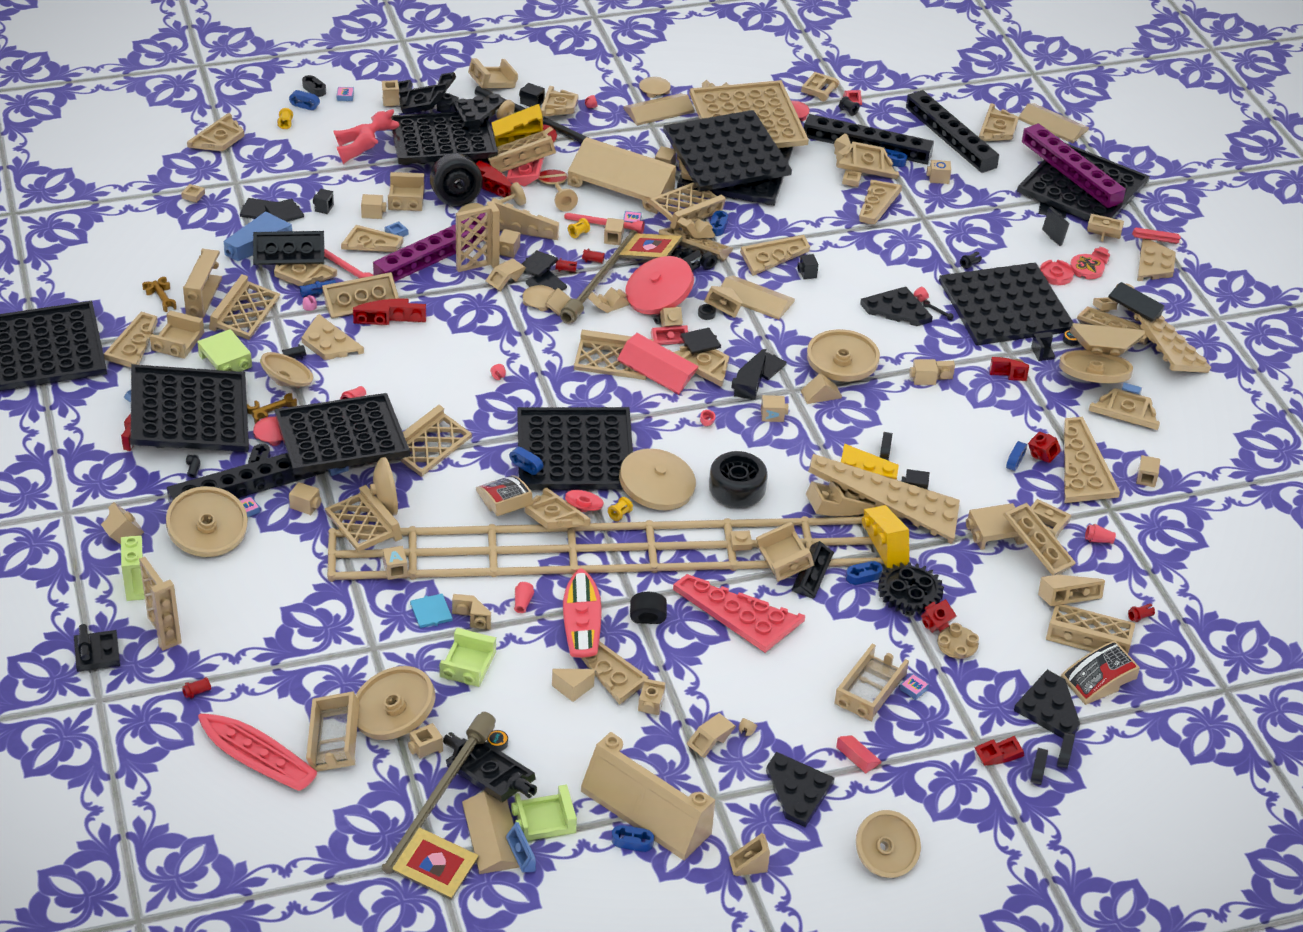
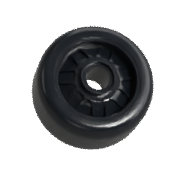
(447, 171)
(738, 479)

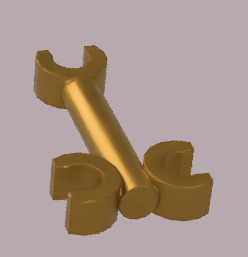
(159, 286)
(262, 412)

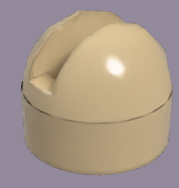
(748, 726)

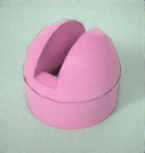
(309, 303)

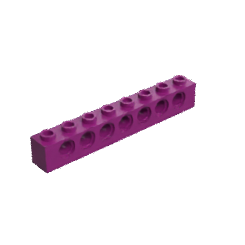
(1073, 165)
(423, 252)

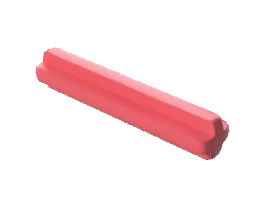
(1156, 235)

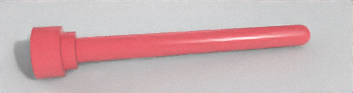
(637, 226)
(346, 266)

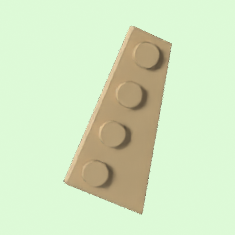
(615, 673)

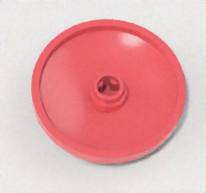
(659, 284)

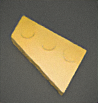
(517, 125)
(868, 462)
(888, 535)

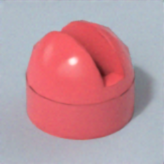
(591, 102)
(921, 294)
(494, 371)
(705, 415)

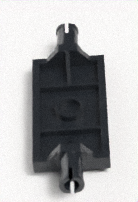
(492, 770)

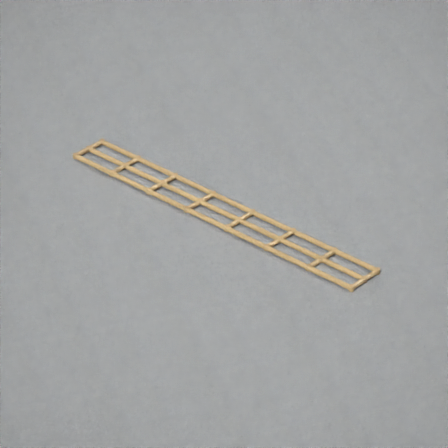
(573, 548)

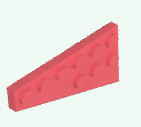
(741, 613)

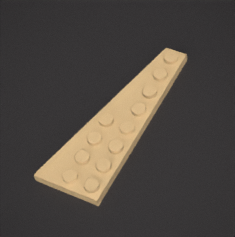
(1173, 346)
(905, 500)

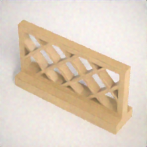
(522, 151)
(702, 210)
(492, 239)
(231, 303)
(603, 341)
(418, 433)
(376, 513)
(160, 606)
(1081, 635)

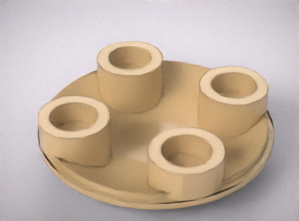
(654, 86)
(537, 296)
(958, 641)

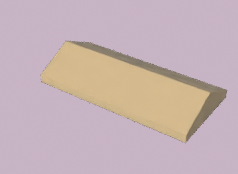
(659, 109)
(1054, 122)
(702, 244)
(345, 295)
(759, 297)
(1096, 317)
(1039, 539)
(488, 826)

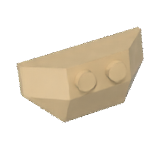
(1106, 339)

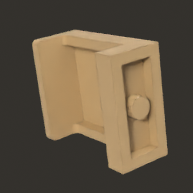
(493, 77)
(406, 191)
(178, 335)
(990, 524)
(784, 551)

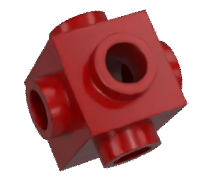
(1044, 447)
(938, 616)

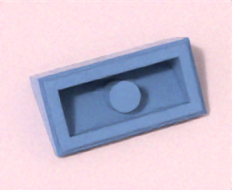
(521, 849)

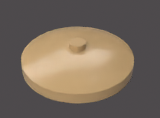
(843, 355)
(1096, 367)
(657, 479)
(206, 521)
(394, 702)

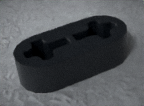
(314, 85)
(886, 445)
(257, 450)
(1066, 750)
(1039, 766)

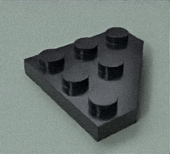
(475, 110)
(897, 306)
(1050, 705)
(797, 787)

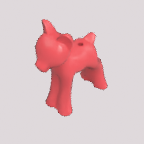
(363, 135)

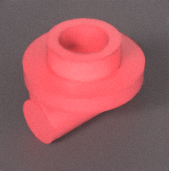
(1102, 253)

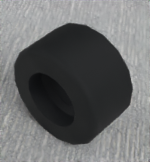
(648, 608)

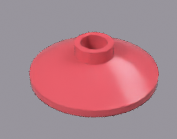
(584, 500)

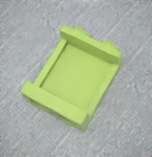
(225, 352)
(130, 553)
(468, 657)
(546, 815)

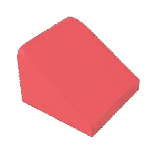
(854, 96)

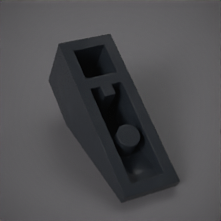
(749, 377)

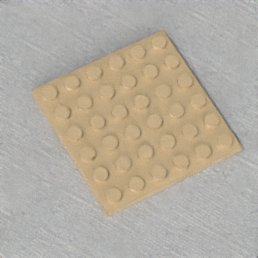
(767, 100)

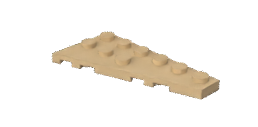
(1084, 466)

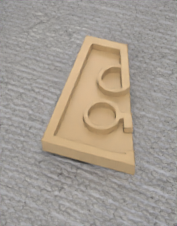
(371, 240)

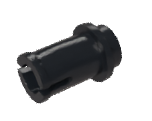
(968, 260)
(295, 352)

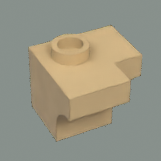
(121, 523)

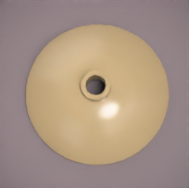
(286, 370)
(384, 486)
(899, 838)

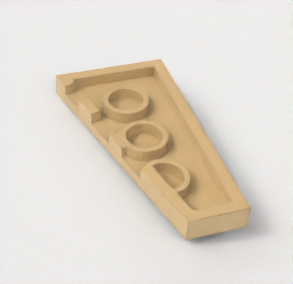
(878, 200)
(526, 223)
(772, 253)
(133, 341)

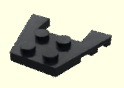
(424, 97)

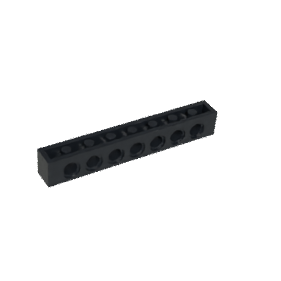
(829, 129)
(952, 131)
(246, 478)

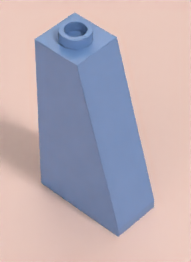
(241, 243)

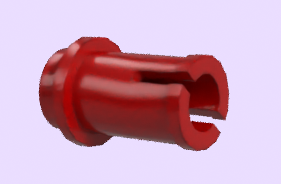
(594, 256)
(566, 265)
(1137, 613)
(196, 687)

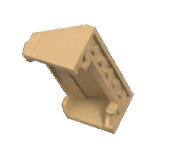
(621, 171)
(646, 800)

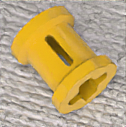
(285, 118)
(578, 228)
(619, 507)

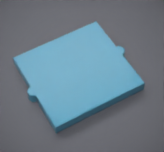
(431, 610)

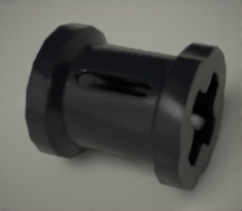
(851, 107)

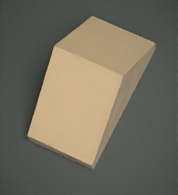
(724, 300)
(820, 390)
(573, 682)
(751, 858)

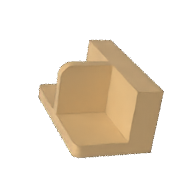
(1105, 226)

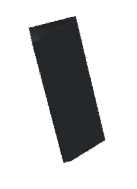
(1137, 301)
(809, 580)

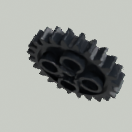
(910, 588)

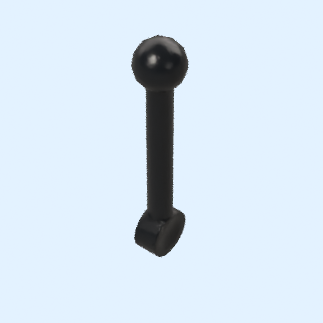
(926, 303)

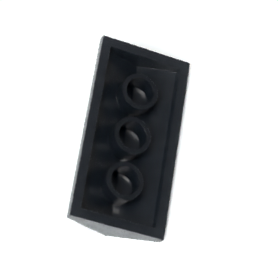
(288, 247)

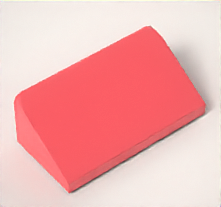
(668, 335)
(857, 753)

